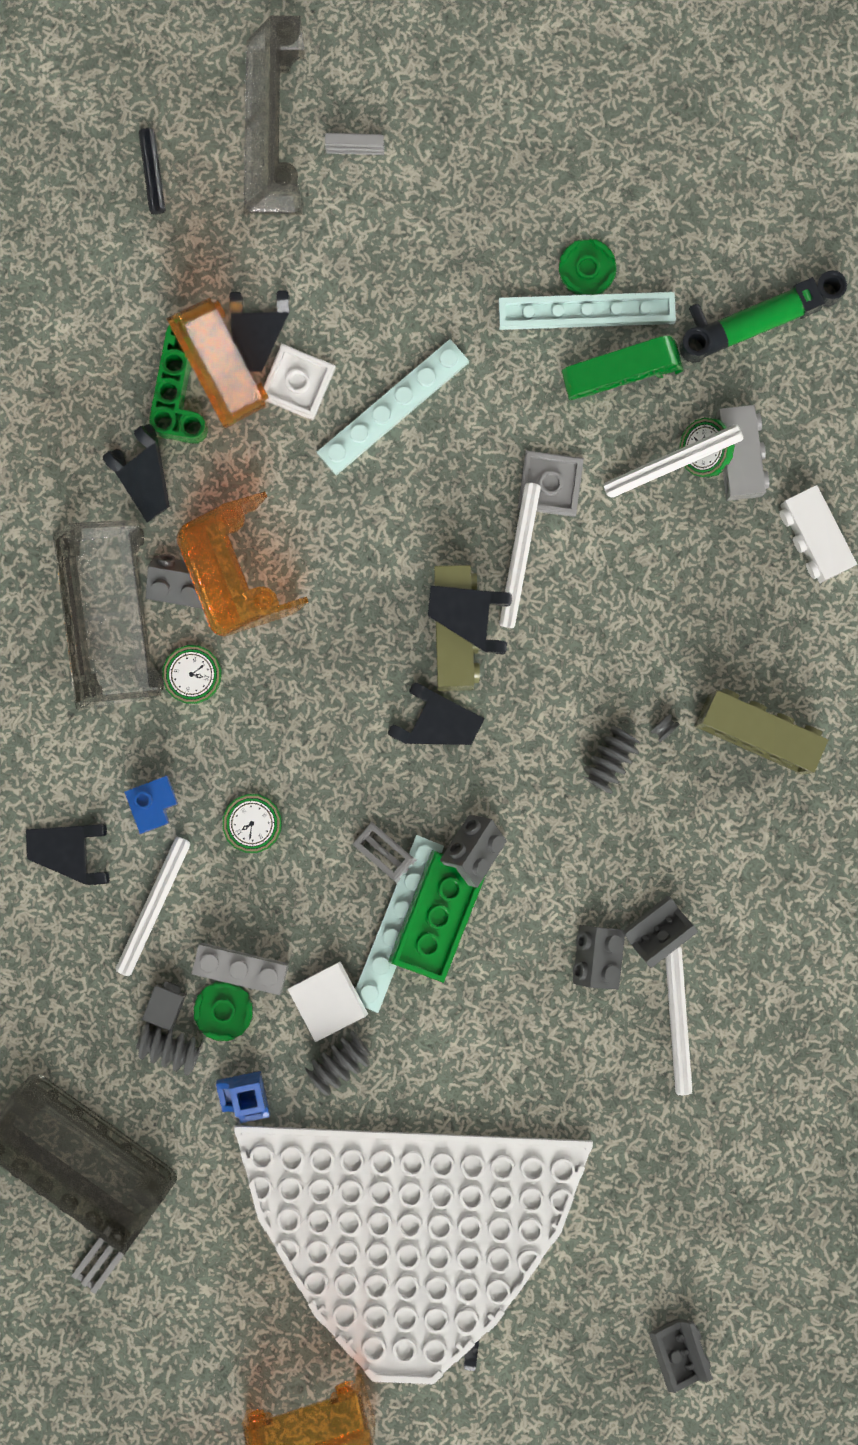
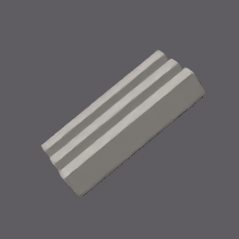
(354, 143)
(401, 867)
(86, 1280)

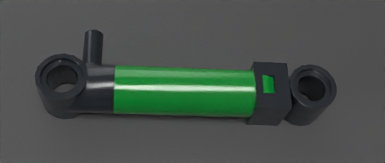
(800, 301)

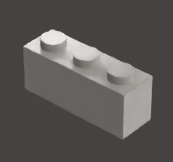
(745, 473)
(240, 968)

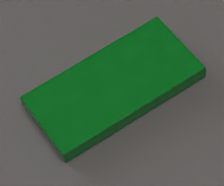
(434, 920)

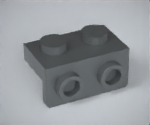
(170, 582)
(474, 849)
(659, 931)
(598, 957)
(680, 1354)

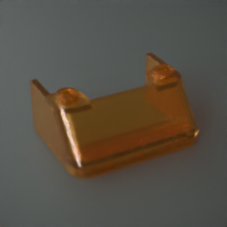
(217, 362)
(218, 575)
(340, 1420)

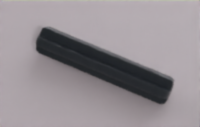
(152, 171)

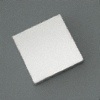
(298, 381)
(327, 1001)

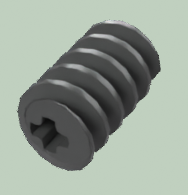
(611, 759)
(168, 1049)
(339, 1064)

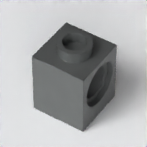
(164, 1005)

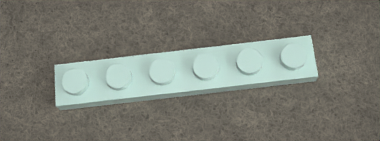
(587, 310)
(392, 407)
(377, 970)

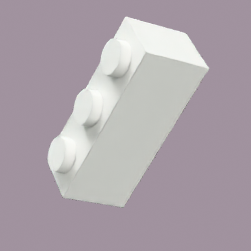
(817, 534)

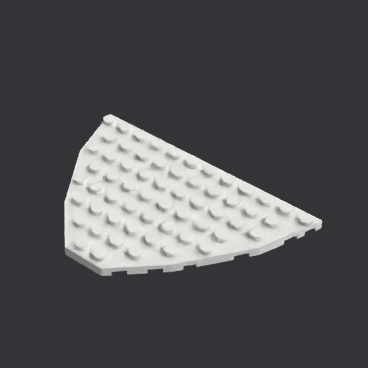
(409, 1235)

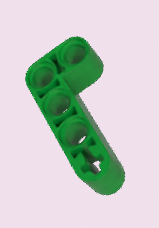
(622, 367)
(174, 408)

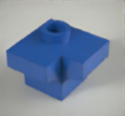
(150, 803)
(244, 1096)

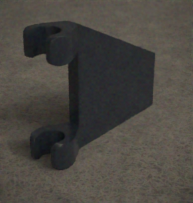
(257, 332)
(143, 475)
(467, 614)
(439, 722)
(65, 851)

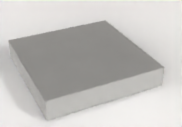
(558, 478)

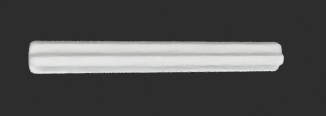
(673, 461)
(520, 552)
(153, 906)
(678, 1022)

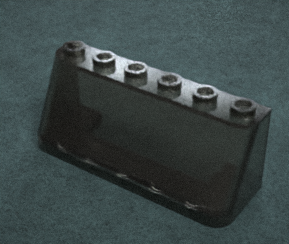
(81, 1162)

